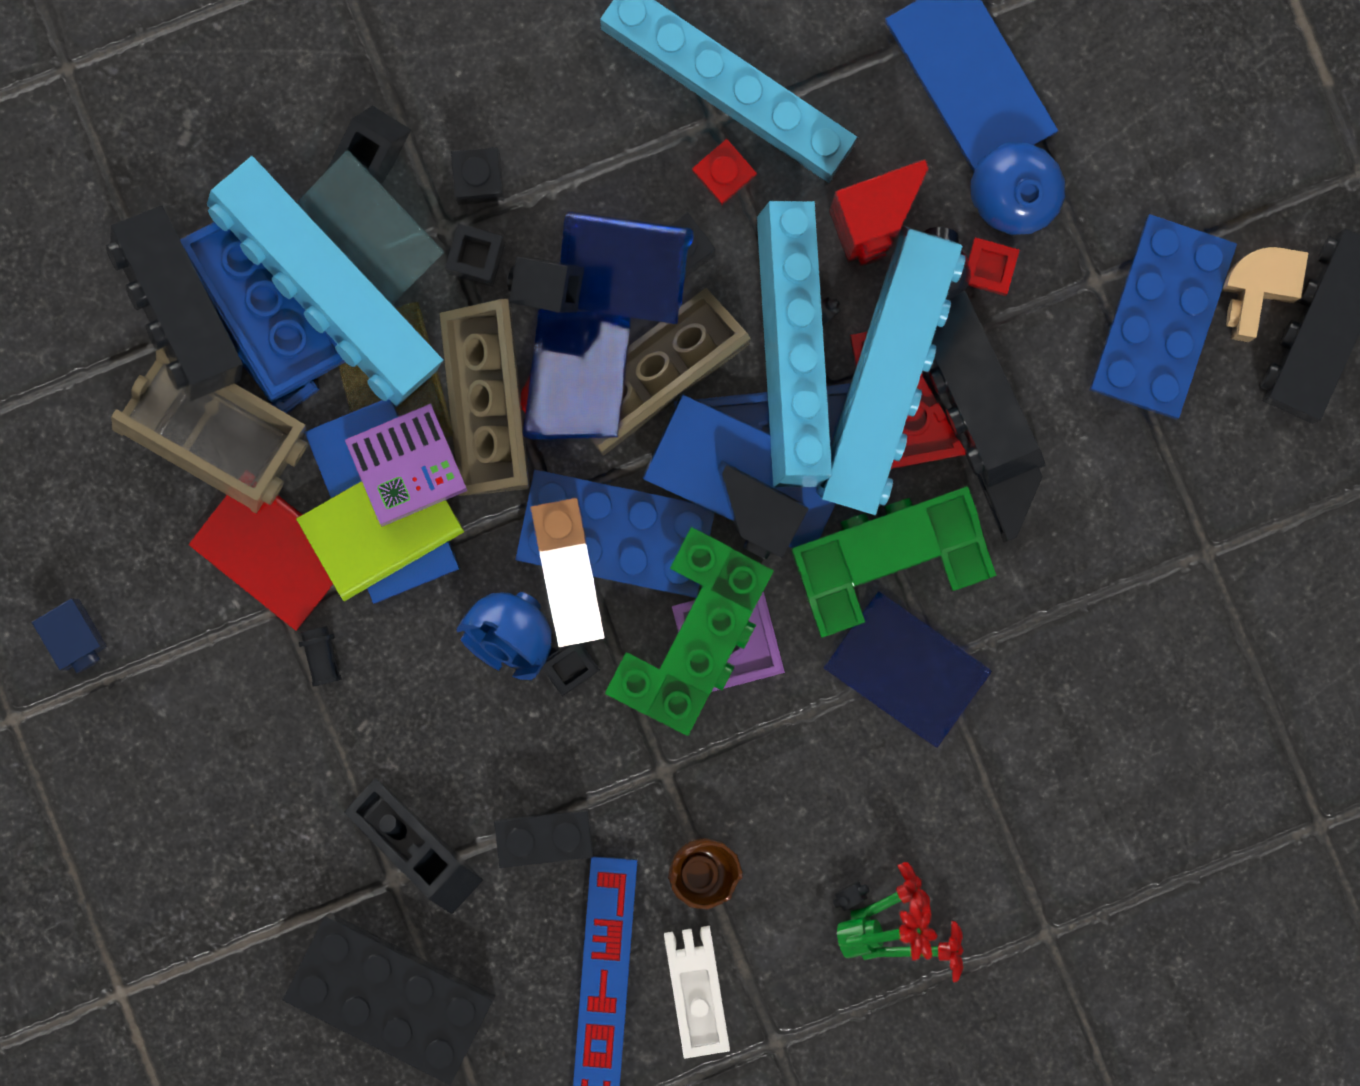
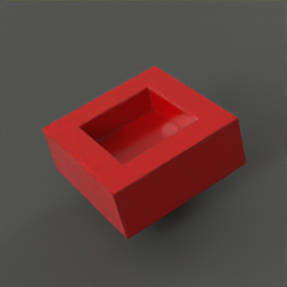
(724, 172)
(992, 266)

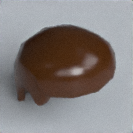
(704, 873)

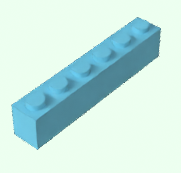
(730, 84)
(323, 282)
(794, 344)
(890, 369)

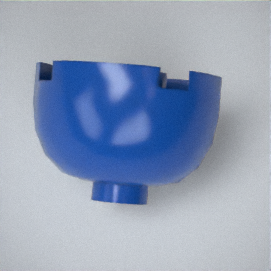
(1018, 188)
(508, 631)

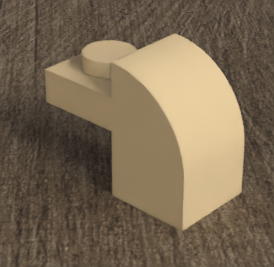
(1262, 274)

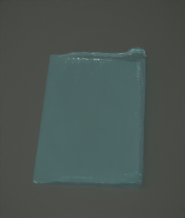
(370, 227)

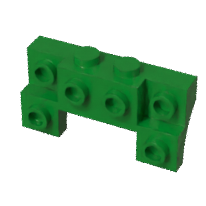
(879, 547)
(706, 639)

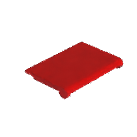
(266, 556)

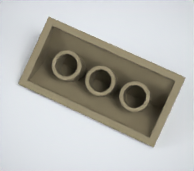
(674, 360)
(485, 397)

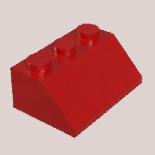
(874, 211)

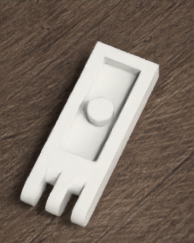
(697, 995)

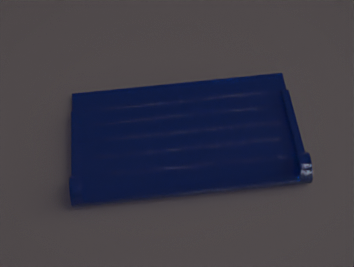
(628, 265)
(577, 375)
(908, 669)

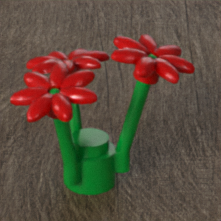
(865, 936)

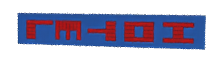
(605, 972)

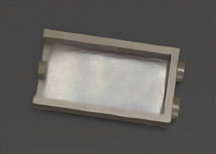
(220, 438)

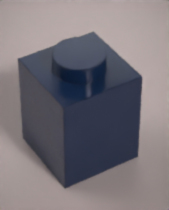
(70, 636)

